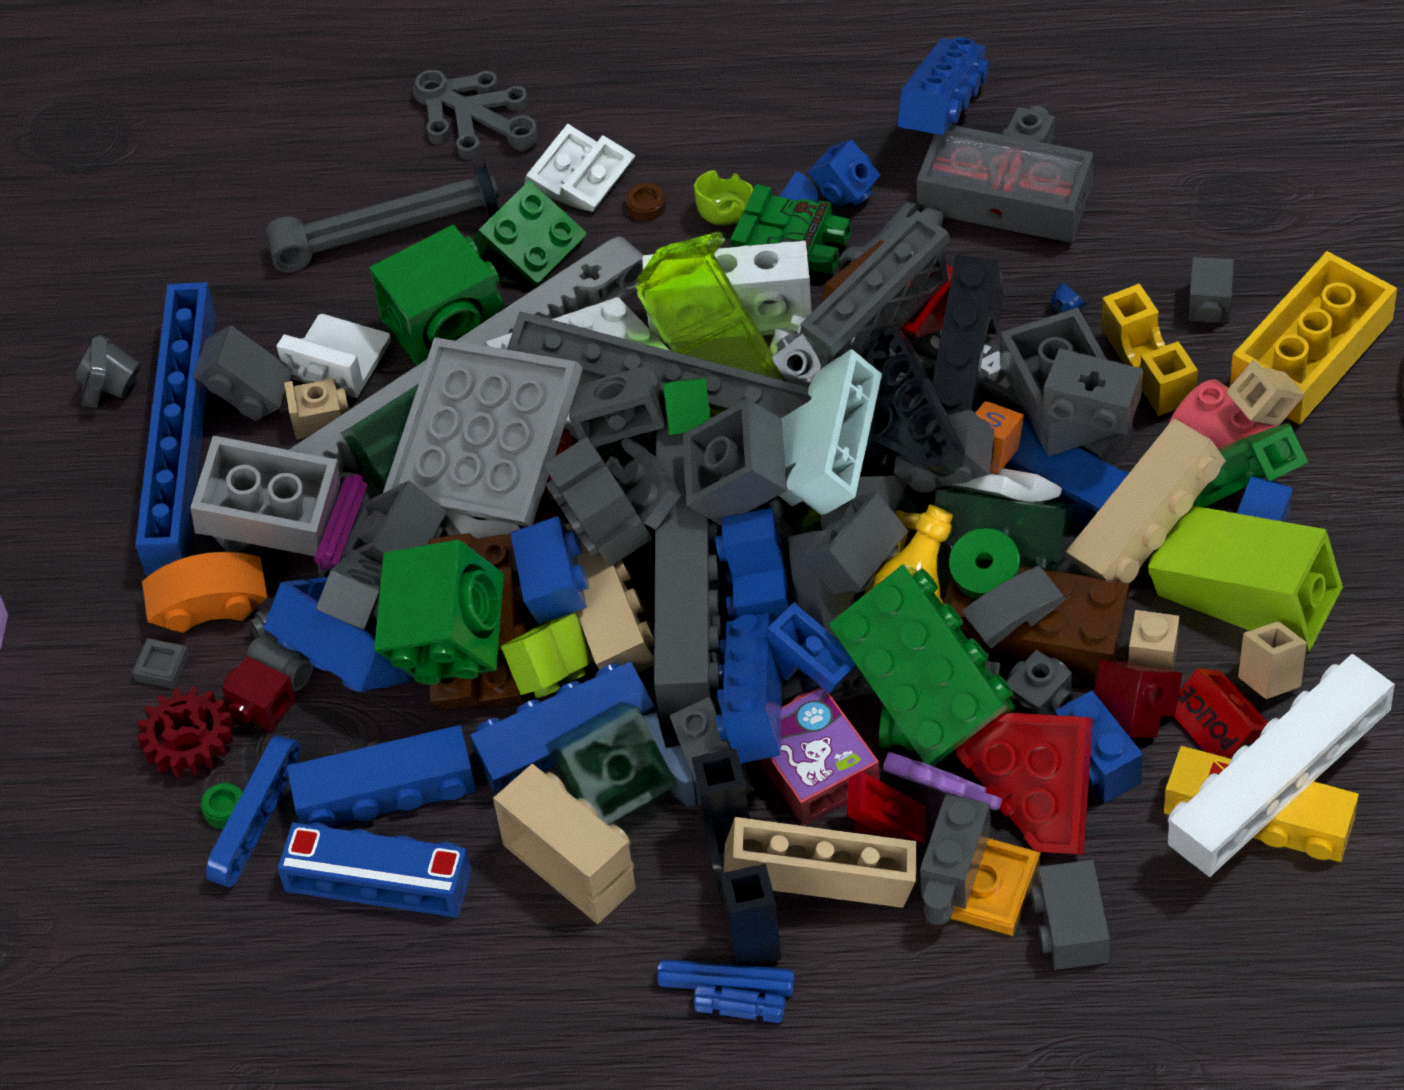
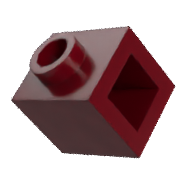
(258, 694)

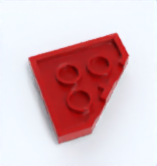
(1040, 774)

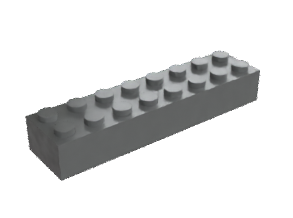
(685, 596)

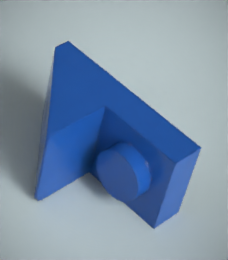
(806, 645)

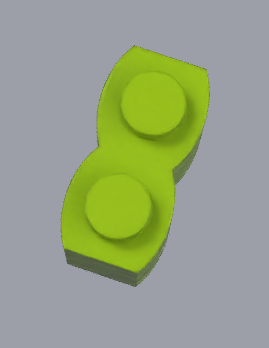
(547, 655)

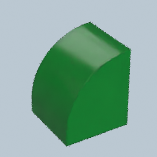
(686, 404)

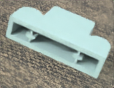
(830, 434)

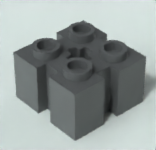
(595, 503)

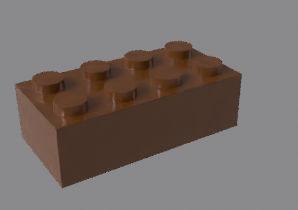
(1076, 632)

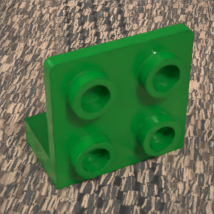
(530, 233)

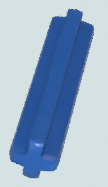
(751, 978)

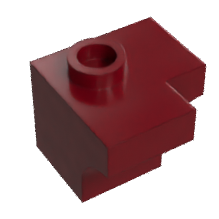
(1137, 695)

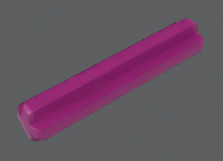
(340, 522)

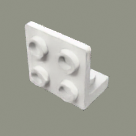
(335, 351)

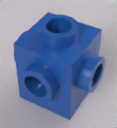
(844, 174)

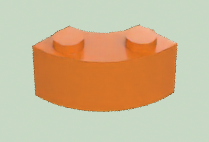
(204, 590)

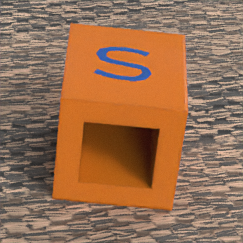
(1007, 432)

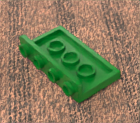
(922, 663)

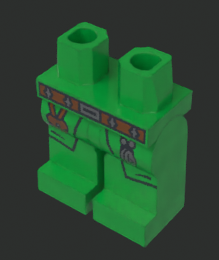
(780, 219)

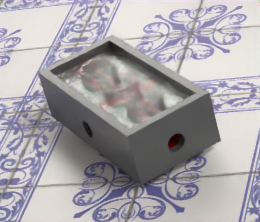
(1006, 182)

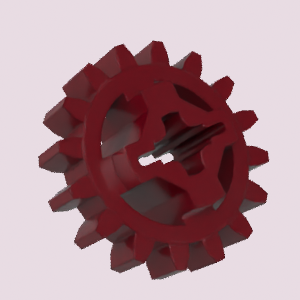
(185, 731)

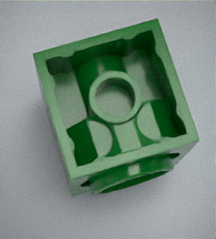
(435, 291)
(439, 612)

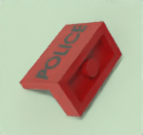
(1217, 713)

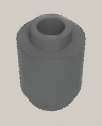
(287, 661)

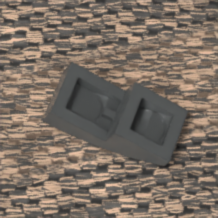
(1012, 603)

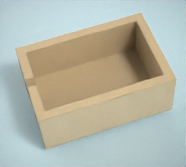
(565, 842)

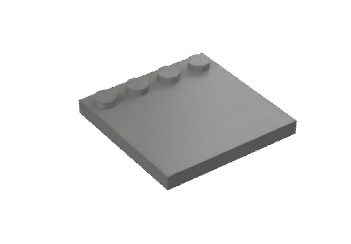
(485, 429)

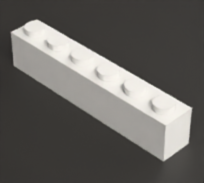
(1279, 764)

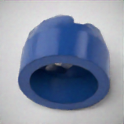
(1066, 299)

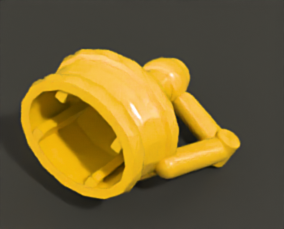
(923, 549)

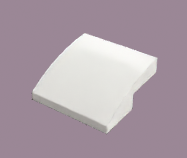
(579, 169)
(1013, 485)

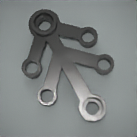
(435, 89)

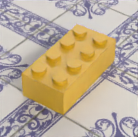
(1320, 329)

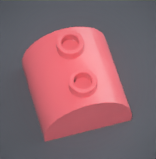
(1216, 415)

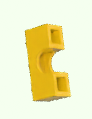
(1134, 333)

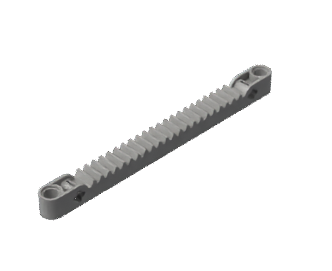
(608, 269)

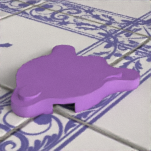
(938, 779)

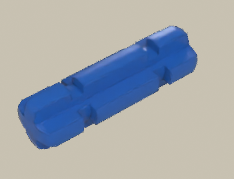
(739, 1003)

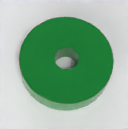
(978, 546)

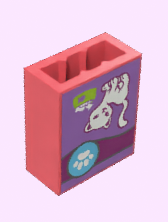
(817, 756)

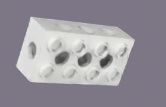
(768, 280)

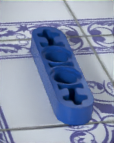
(252, 812)

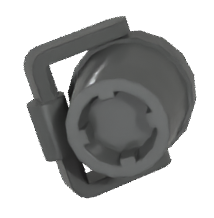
(106, 370)

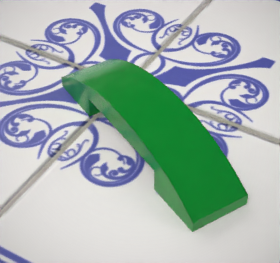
(1258, 455)

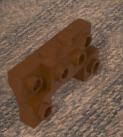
(497, 686)

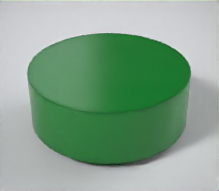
(219, 803)

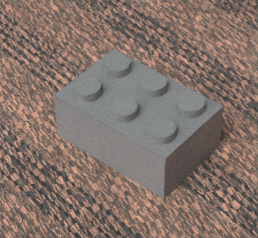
(265, 495)

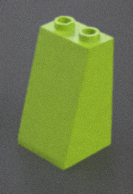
(1249, 571)

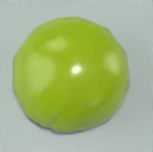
(721, 199)

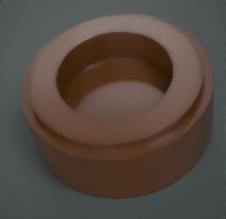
(645, 201)

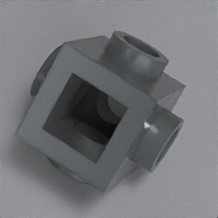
(1040, 685)

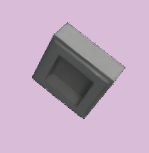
(160, 663)

